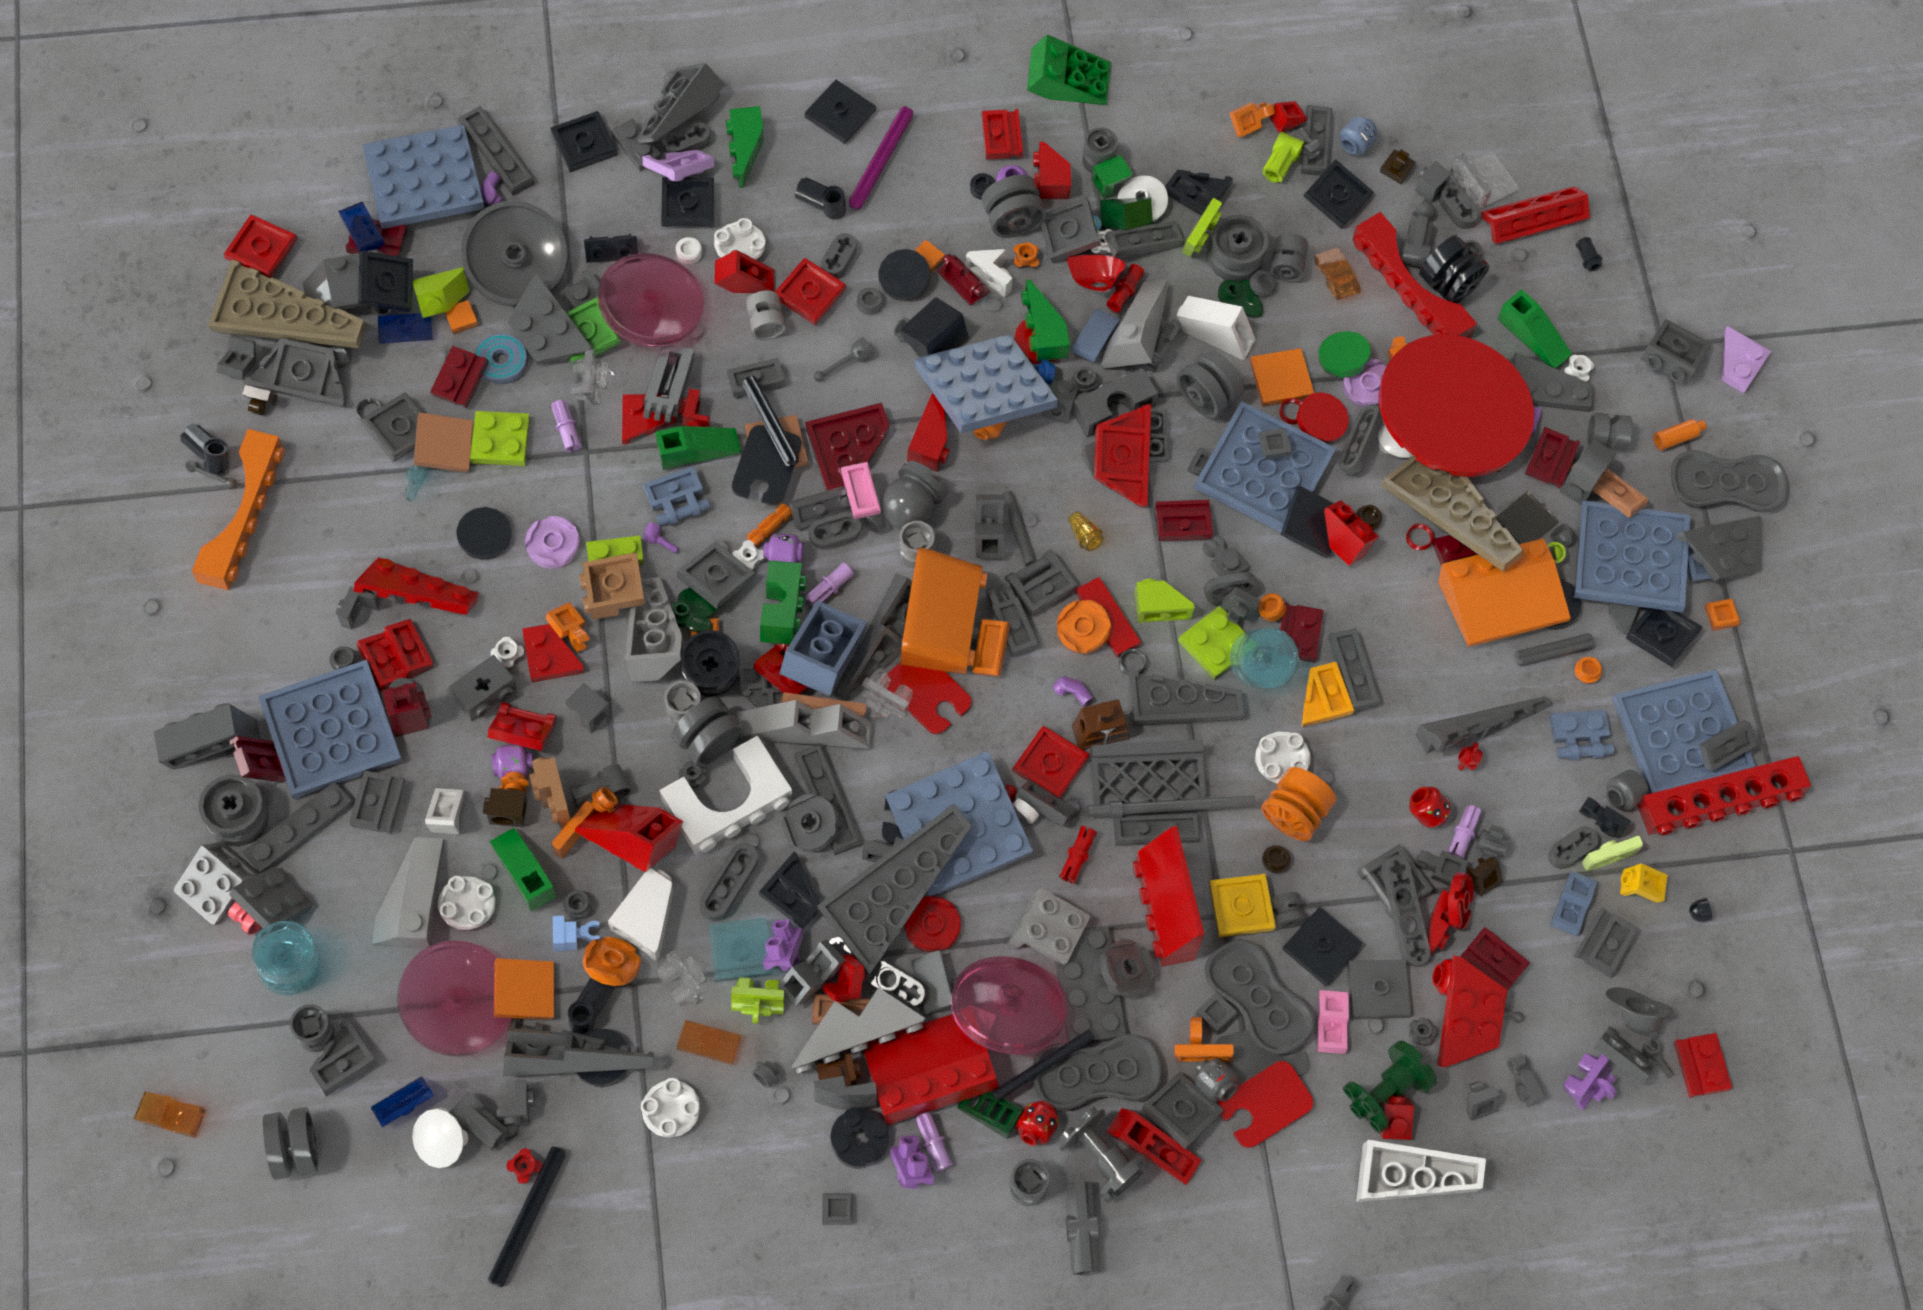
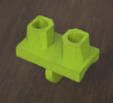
(757, 1000)

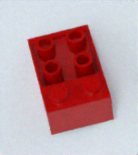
(633, 833)

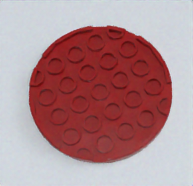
(1456, 405)

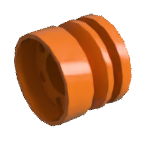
(1299, 803)

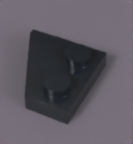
(792, 892)

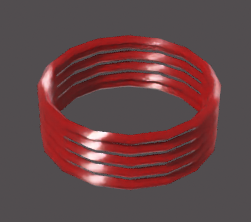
(1283, 417)
(1418, 547)

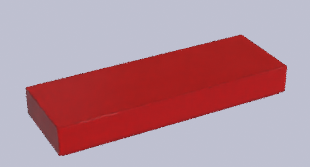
(1122, 635)

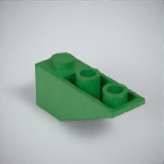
(748, 137)
(1047, 326)
(1533, 328)
(695, 444)
(523, 869)

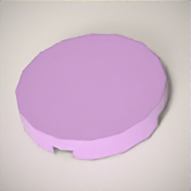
(1364, 386)
(552, 542)

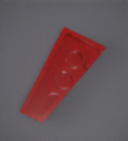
(415, 586)

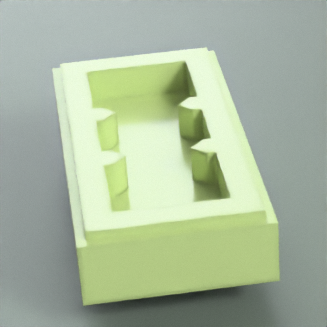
(1612, 852)

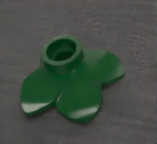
(1242, 296)
(695, 611)

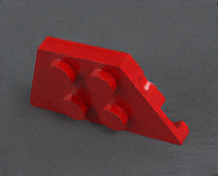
(1123, 454)
(1471, 1014)

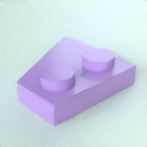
(680, 164)
(1741, 359)

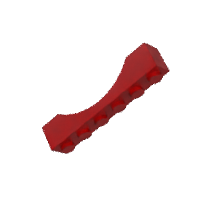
(1378, 242)

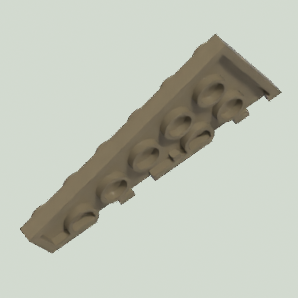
(272, 309)
(1455, 508)

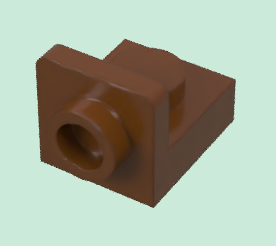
(843, 1067)

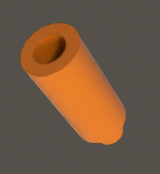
(1678, 434)

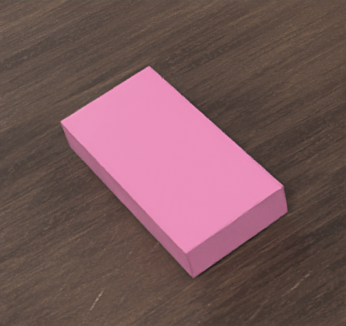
(860, 490)

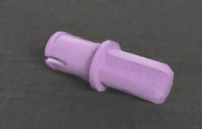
(566, 425)
(829, 584)
(1465, 831)
(933, 1142)

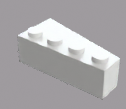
(1409, 1172)

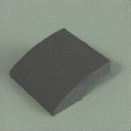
(834, 1094)

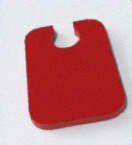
(929, 690)
(1273, 1100)

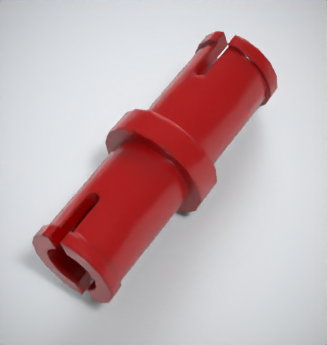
(1125, 288)
(1078, 854)

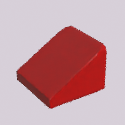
(1287, 116)

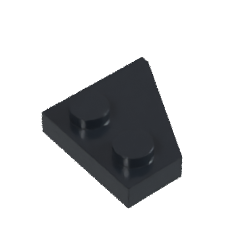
(1196, 189)

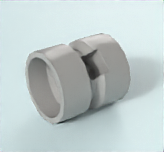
(765, 315)
(912, 536)
(680, 699)

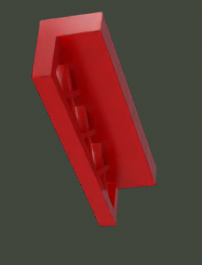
(1537, 214)

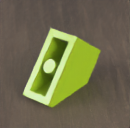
(440, 291)
(1160, 602)

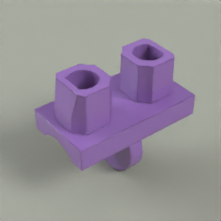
(783, 946)
(1596, 1083)
(911, 1163)

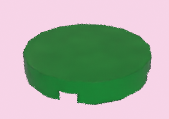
(1344, 354)

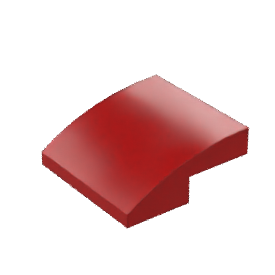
(395, 654)

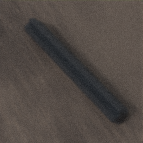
(526, 1217)

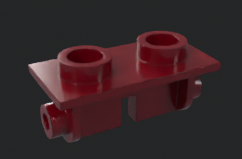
(962, 279)

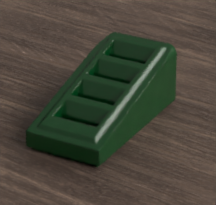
(993, 1124)

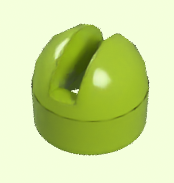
(1558, 551)

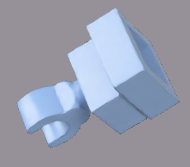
(566, 933)

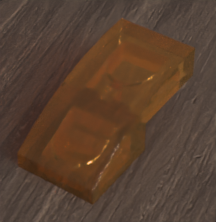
(1338, 273)
(169, 1114)

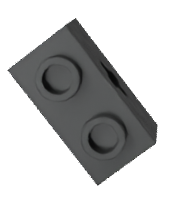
(488, 675)

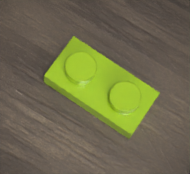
(615, 547)

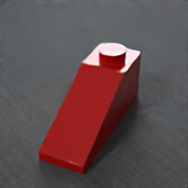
(930, 437)
(1158, 1147)

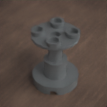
(1111, 1161)

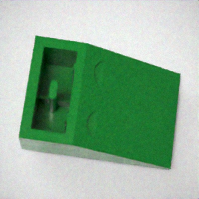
(1067, 73)

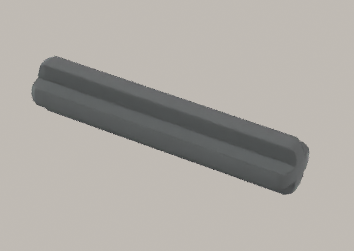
(1554, 649)

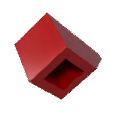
(1053, 173)
(1348, 533)

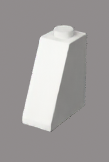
(1217, 324)
(645, 913)

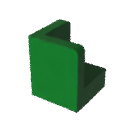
(1110, 173)

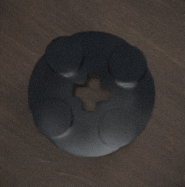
(866, 1153)

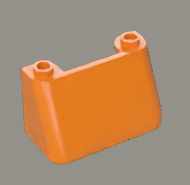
(941, 612)

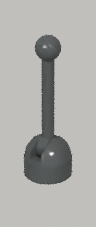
(860, 351)

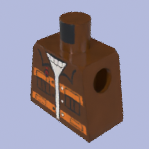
(1102, 724)

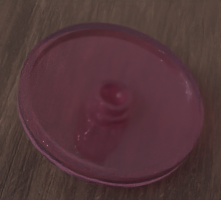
(650, 300)
(450, 999)
(1008, 1005)

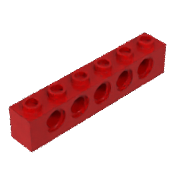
(1787, 773)

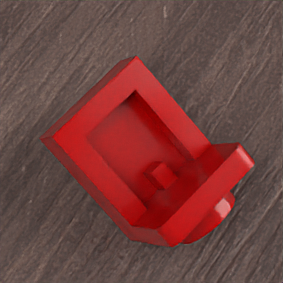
(690, 409)
(849, 981)
(1399, 1116)

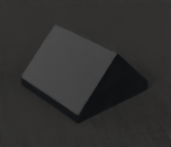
(935, 329)

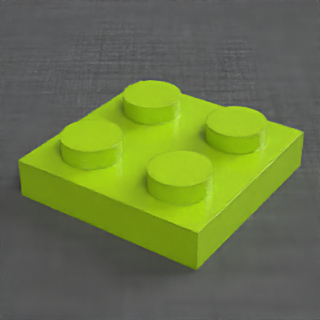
(1207, 222)
(500, 438)
(1212, 642)

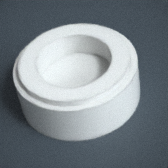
(688, 250)
(1025, 811)

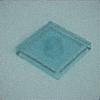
(739, 949)

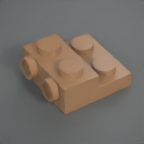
(611, 585)
(548, 788)

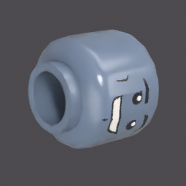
(1358, 135)

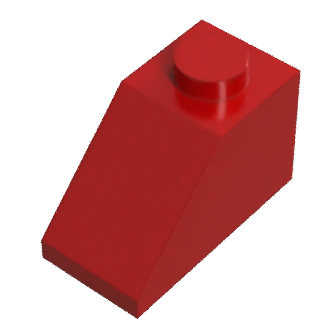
(743, 274)

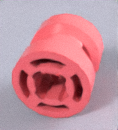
(239, 915)

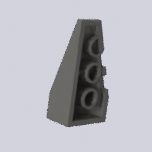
(684, 95)

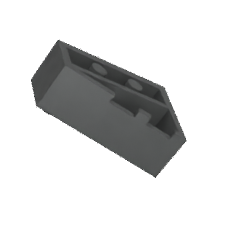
(203, 736)

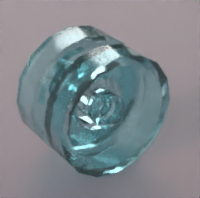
(1248, 660)

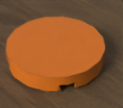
(1083, 626)
(611, 961)

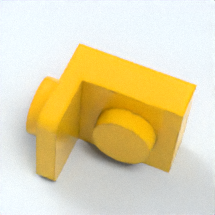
(1644, 882)

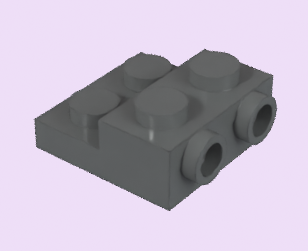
(1675, 352)

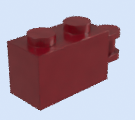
(407, 709)

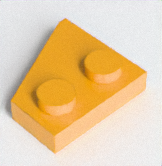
(1325, 696)

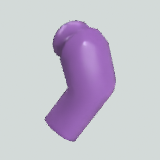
(488, 189)
(1073, 686)

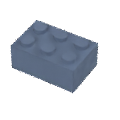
(823, 648)

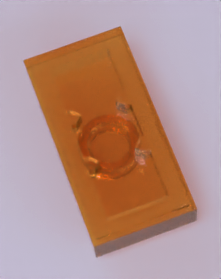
(709, 1042)

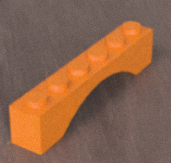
(220, 558)

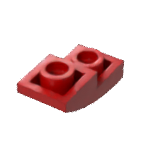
(1437, 925)

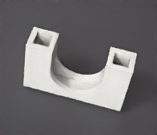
(706, 827)

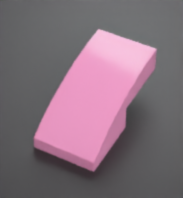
(1332, 1021)

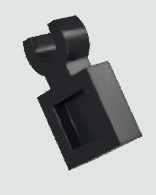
(1607, 819)

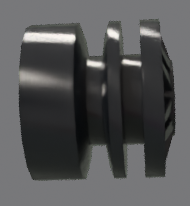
(1454, 269)
(714, 648)

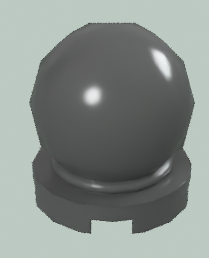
(912, 495)

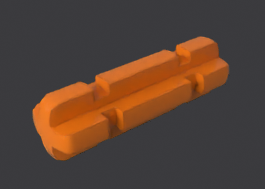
(769, 524)

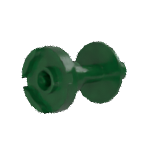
(1397, 1079)

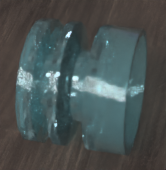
(276, 946)

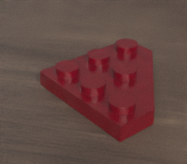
(846, 440)

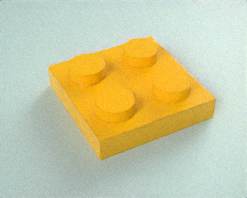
(1241, 905)

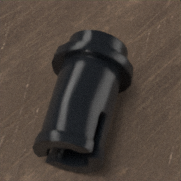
(1591, 259)

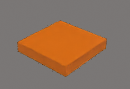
(1281, 376)
(523, 989)

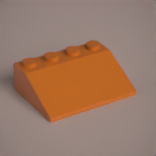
(1505, 603)

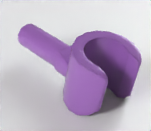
(652, 536)

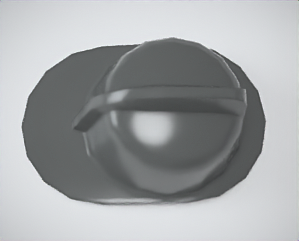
(1639, 1011)

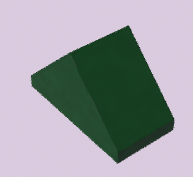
(1126, 212)

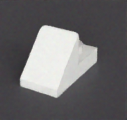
(986, 266)
(445, 811)

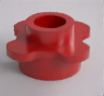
(1469, 757)
(523, 1157)

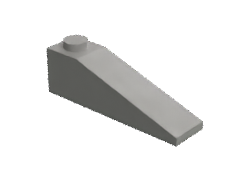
(1138, 330)
(652, 635)
(410, 904)

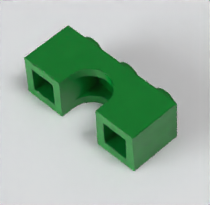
(780, 620)

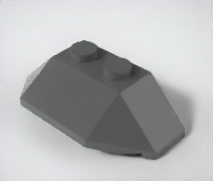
(336, 281)

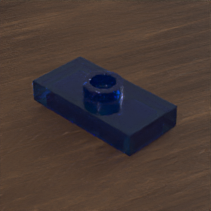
(361, 227)
(404, 328)
(402, 1101)

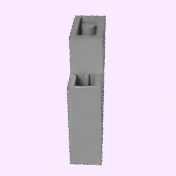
(802, 725)
(845, 1030)

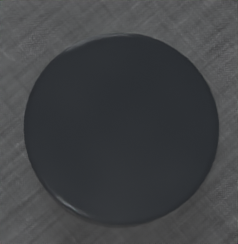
(980, 183)

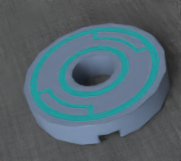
(502, 345)

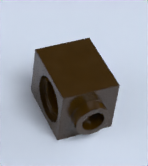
(506, 807)

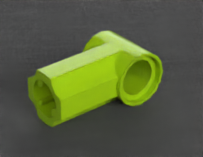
(1284, 153)

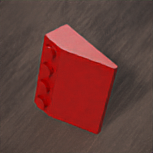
(1169, 899)
(928, 1069)

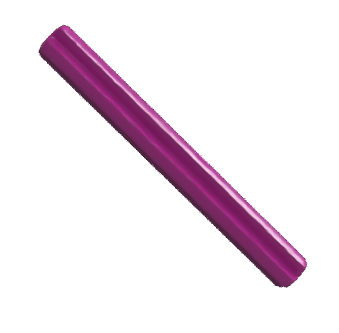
(880, 158)

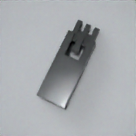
(668, 379)

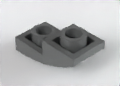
(1158, 435)

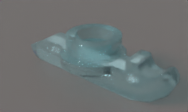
(415, 477)

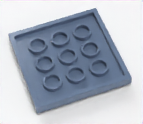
(423, 176)
(985, 383)
(1257, 486)
(1632, 557)
(1670, 722)
(329, 728)
(983, 800)

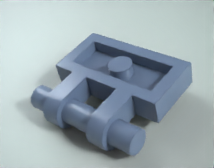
(673, 489)
(1581, 726)

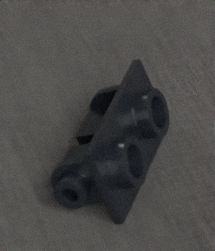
(610, 249)

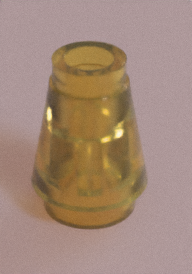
(1085, 531)

